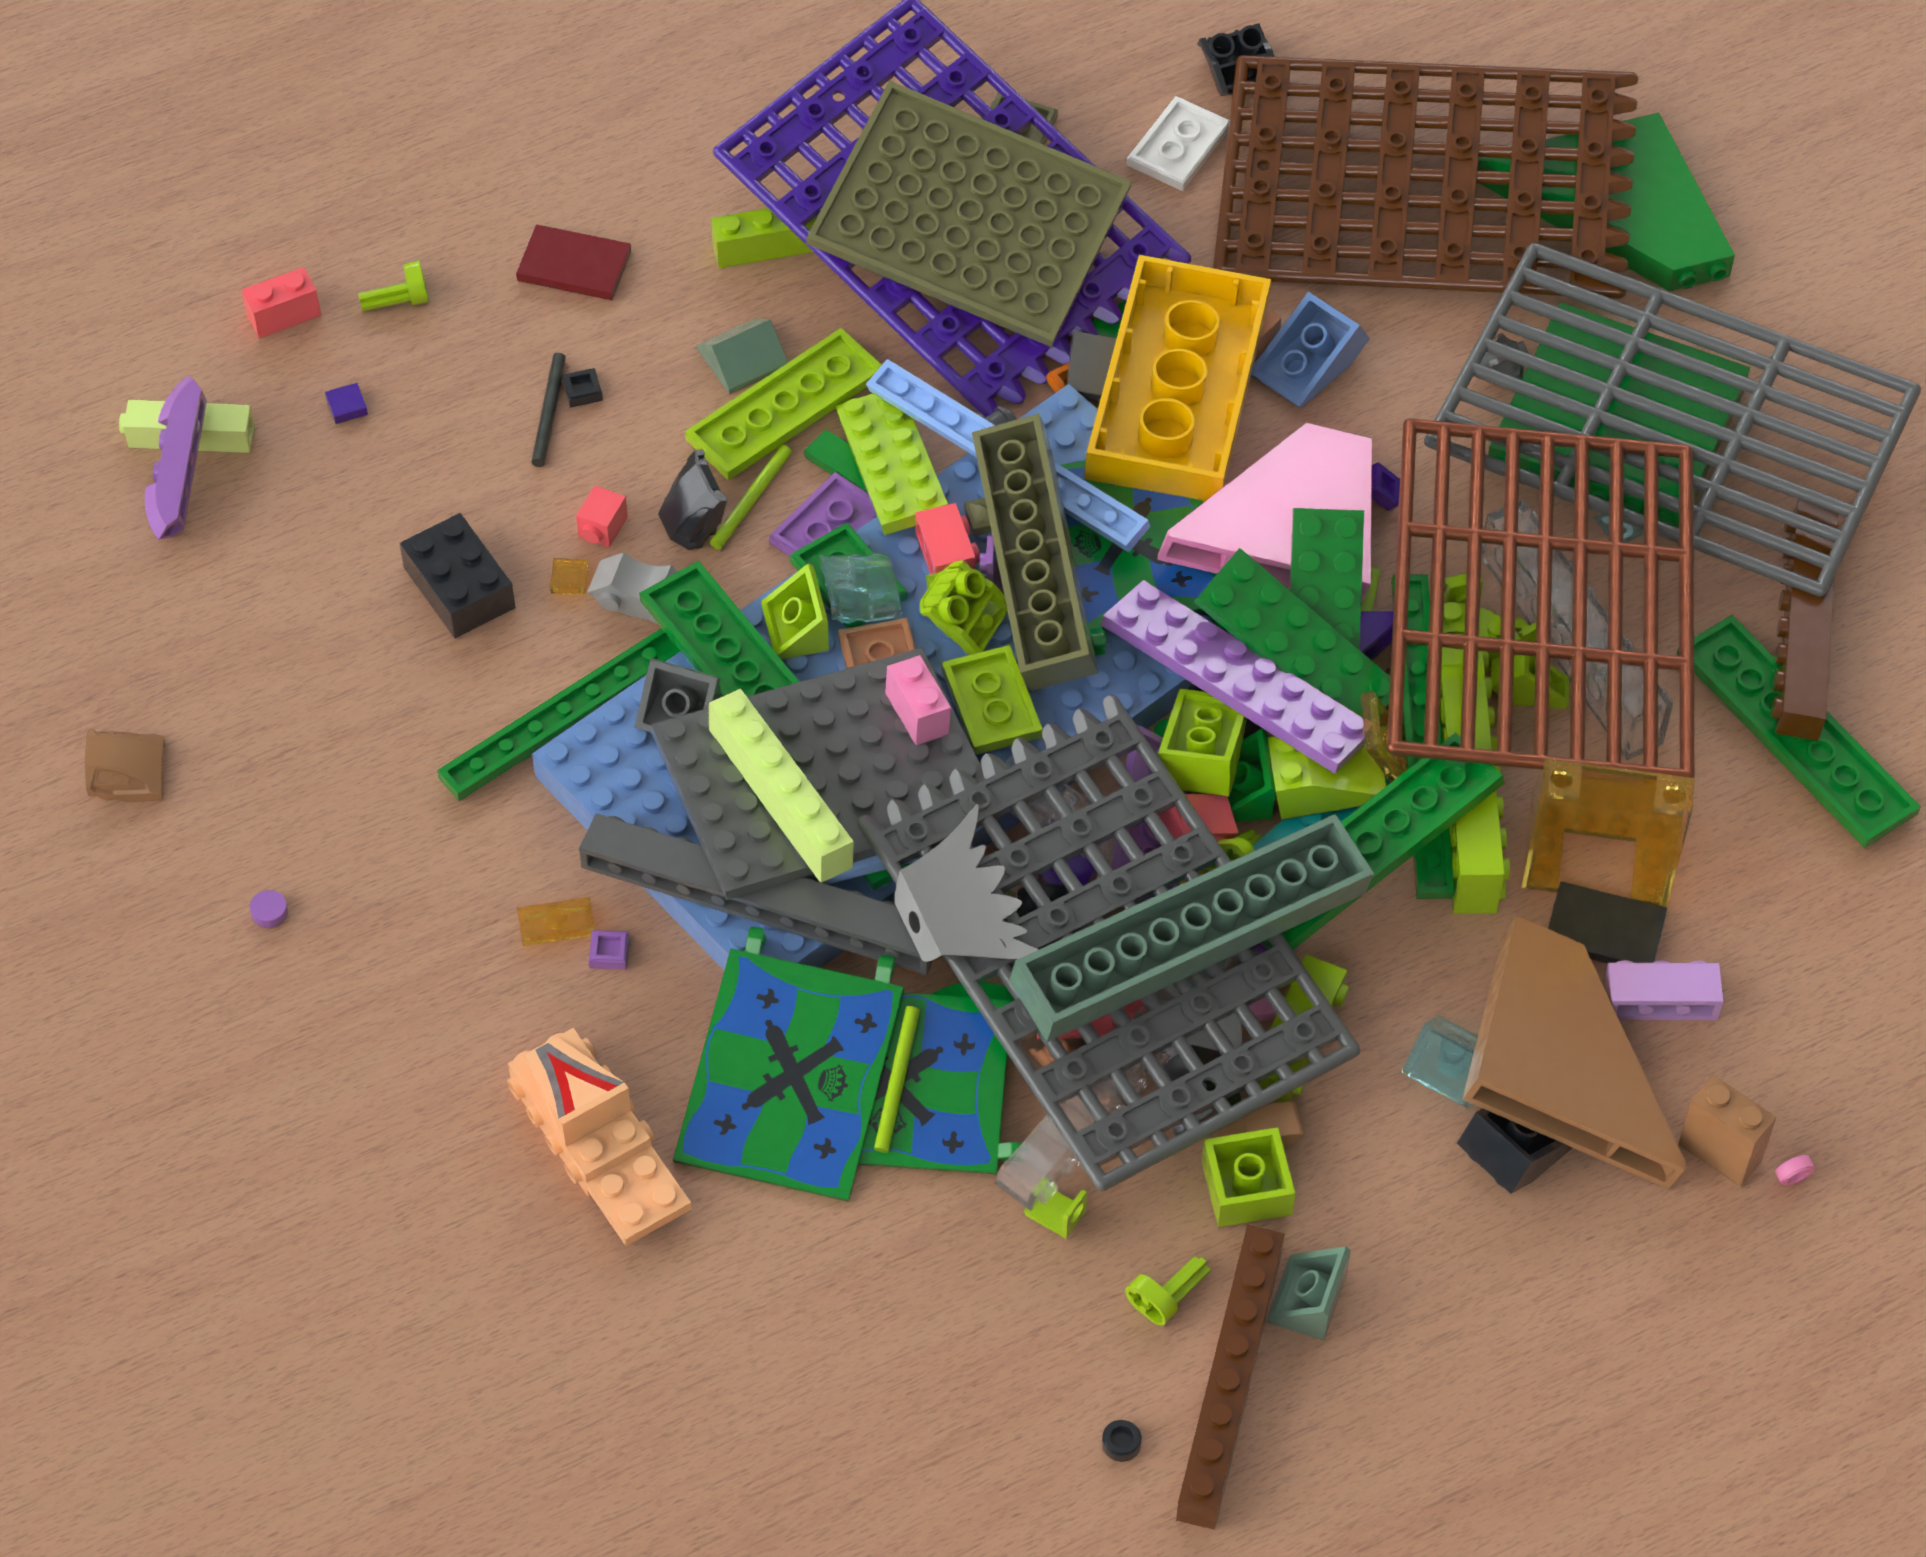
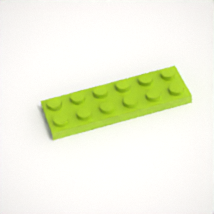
(783, 404)
(890, 461)

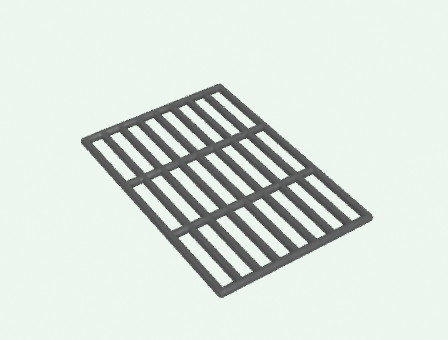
(1736, 439)

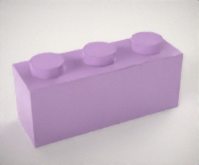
(1664, 990)

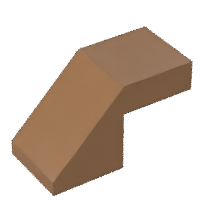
(1280, 1115)

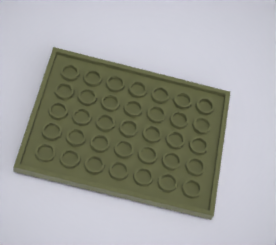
(969, 213)

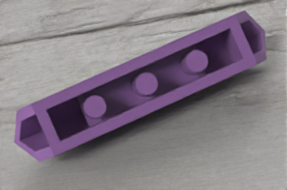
(169, 497)

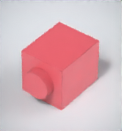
(601, 516)

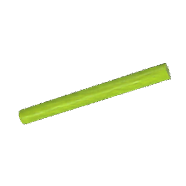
(750, 497)
(897, 1079)

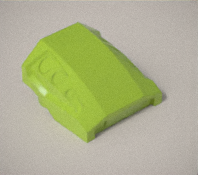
(964, 606)

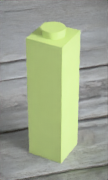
(223, 430)

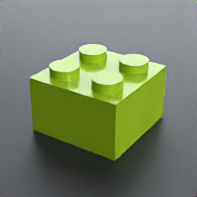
(1248, 1177)

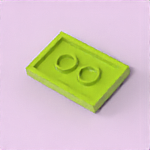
(991, 699)

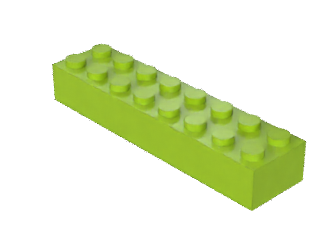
(1476, 836)

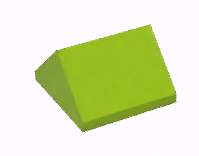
(797, 616)

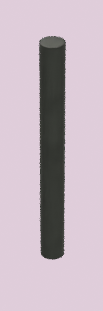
(548, 409)

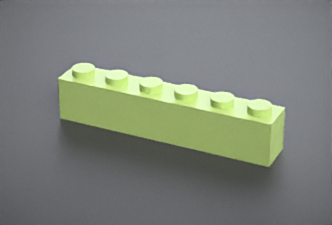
(781, 786)

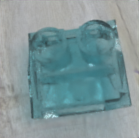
(861, 587)

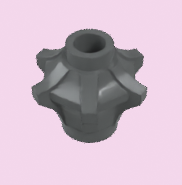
(1503, 365)

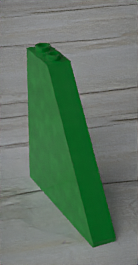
(1670, 222)

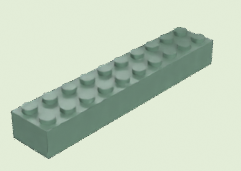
(1190, 927)

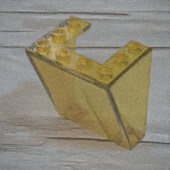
(1611, 805)

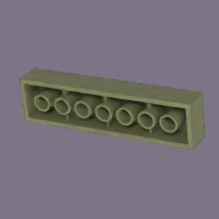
(1034, 553)

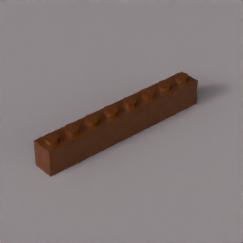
(1805, 639)
(1230, 1378)

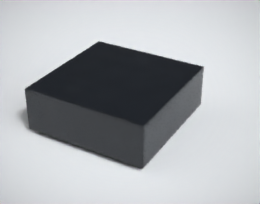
(582, 387)

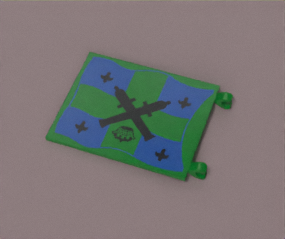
(1111, 572)
(789, 1072)
(949, 1094)

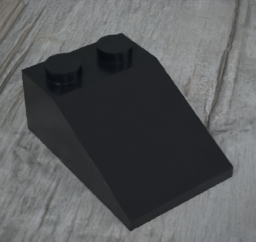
(1509, 1150)

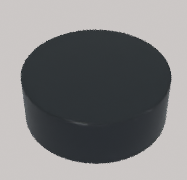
(1121, 1440)

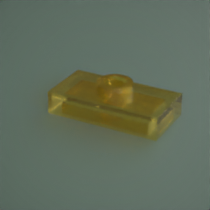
(556, 921)

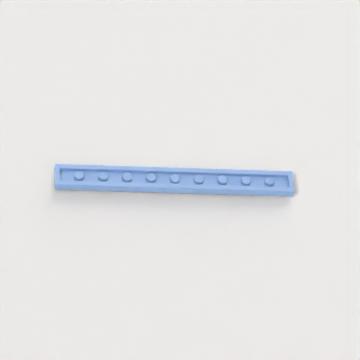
(957, 423)

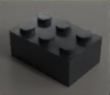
(457, 575)

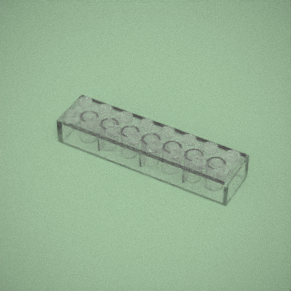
(1562, 631)

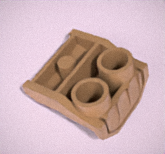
(124, 766)

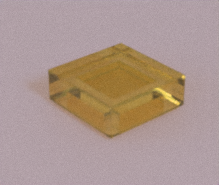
(569, 576)

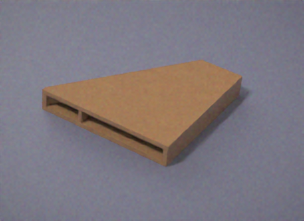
(1561, 1059)

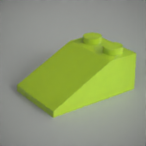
(1202, 743)
(1310, 788)

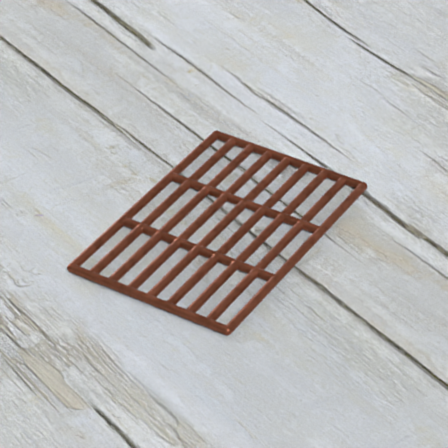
(1542, 648)

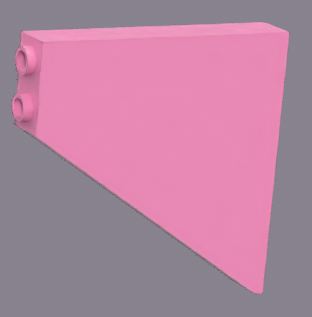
(1254, 511)

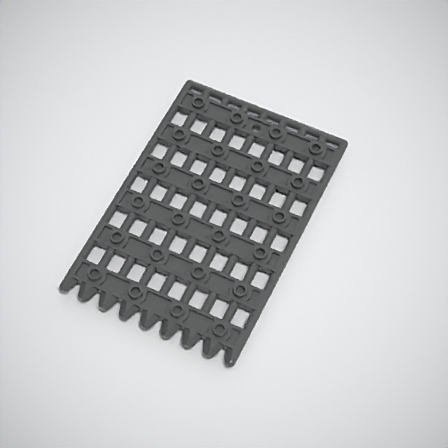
(1116, 891)

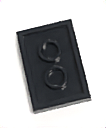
(1608, 924)

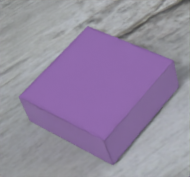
(609, 949)

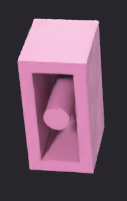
(918, 700)

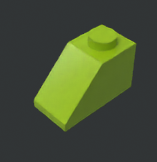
(1525, 683)

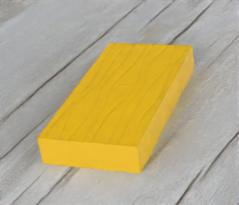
(1177, 379)

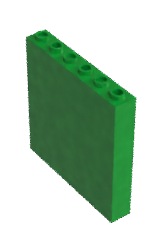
(1622, 410)

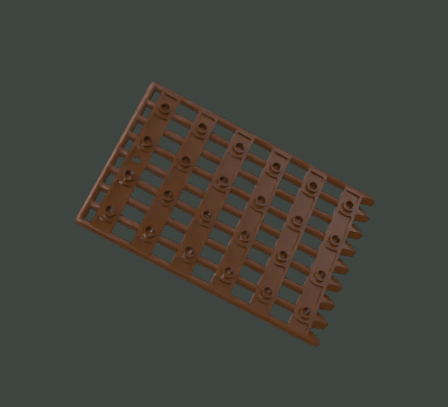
(1395, 172)

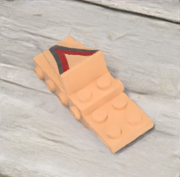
(597, 1135)

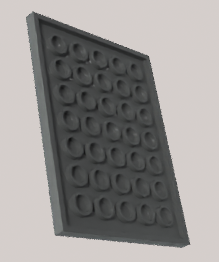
(843, 742)

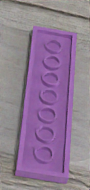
(1237, 676)

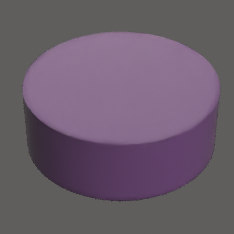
(268, 908)

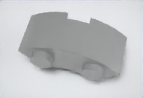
(620, 581)

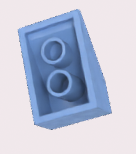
(1309, 351)

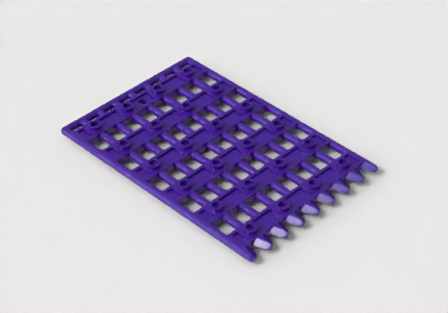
(949, 329)

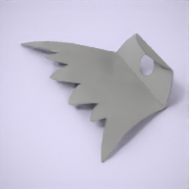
(957, 901)

